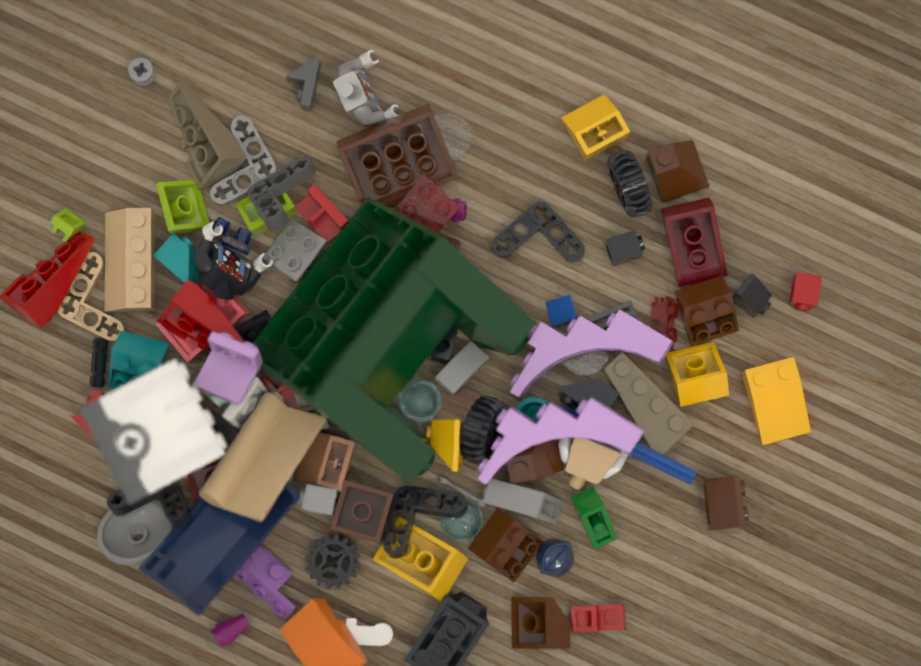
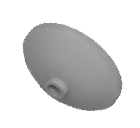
(120, 534)

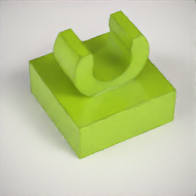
(67, 222)

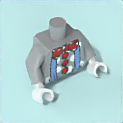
(357, 93)

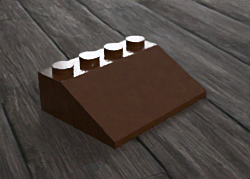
(395, 154)

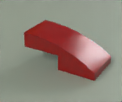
(598, 618)

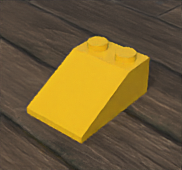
(777, 400)
(427, 563)

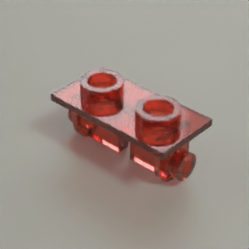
(665, 311)

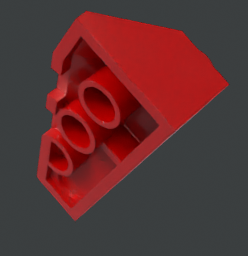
(195, 316)

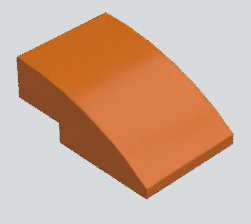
(321, 638)

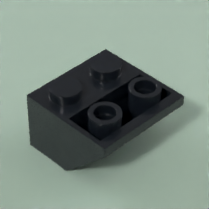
(573, 394)

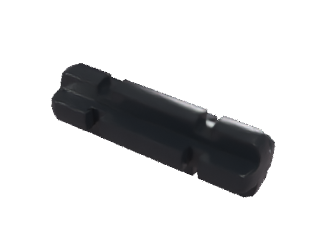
(98, 362)

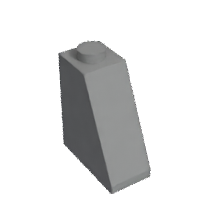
(522, 501)

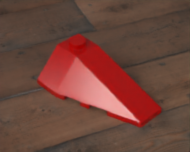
(43, 291)

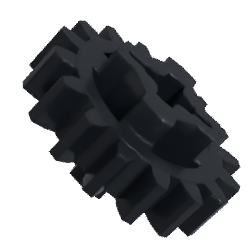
(326, 552)

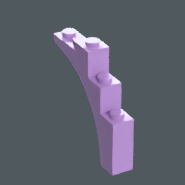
(552, 347)
(594, 422)

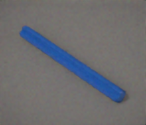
(656, 459)

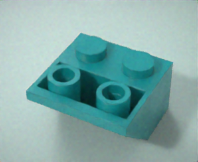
(135, 357)

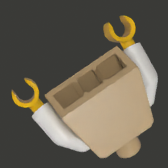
(589, 460)

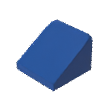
(561, 310)

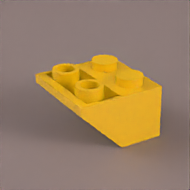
(596, 127)

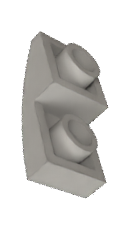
(461, 368)

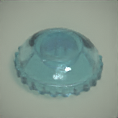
(420, 400)
(464, 527)

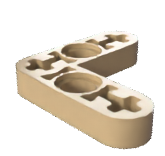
(82, 309)

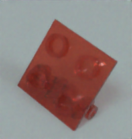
(427, 205)

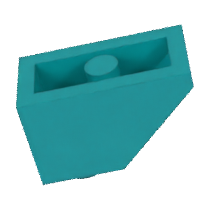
(179, 257)

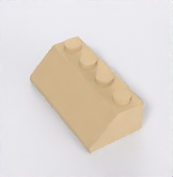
(130, 260)

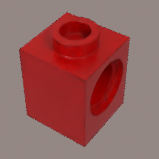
(804, 291)

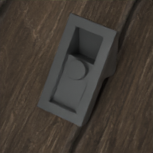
(308, 77)

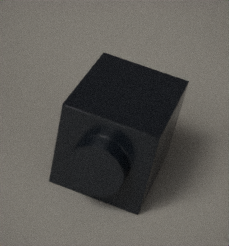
(624, 247)

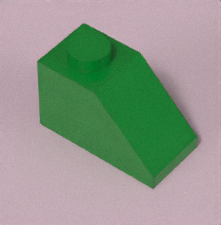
(594, 517)

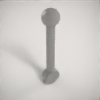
(479, 500)

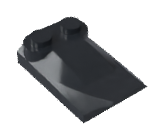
(450, 633)

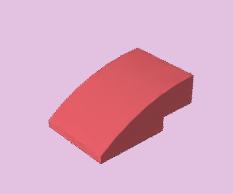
(232, 309)

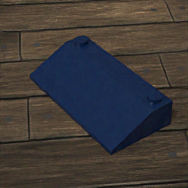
(209, 550)

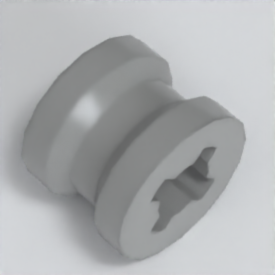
(145, 75)

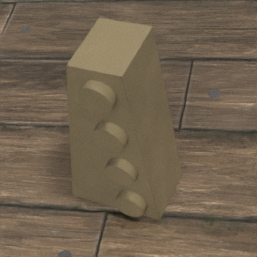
(647, 405)

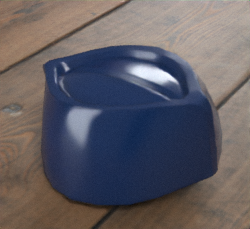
(555, 557)

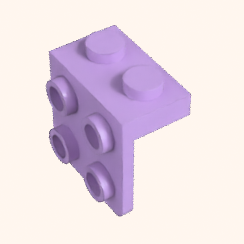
(229, 368)

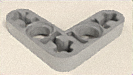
(251, 171)

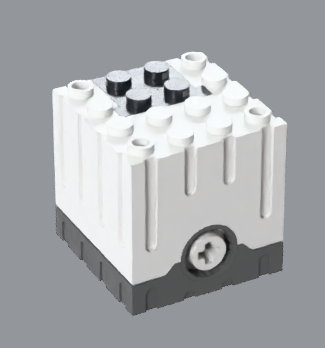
(153, 430)

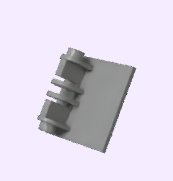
(295, 250)

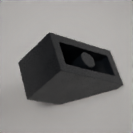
(752, 296)

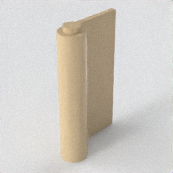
(261, 458)

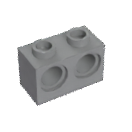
(319, 499)

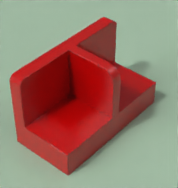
(321, 214)

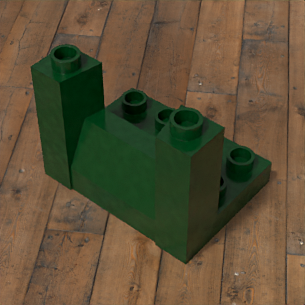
(371, 321)

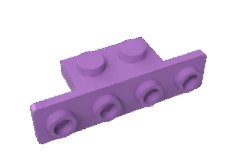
(265, 577)

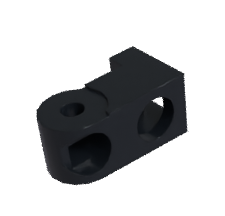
(443, 351)

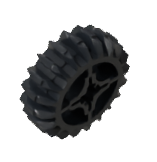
(629, 183)
(480, 429)

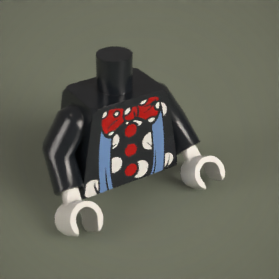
(223, 270)

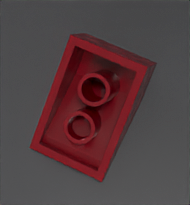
(694, 241)

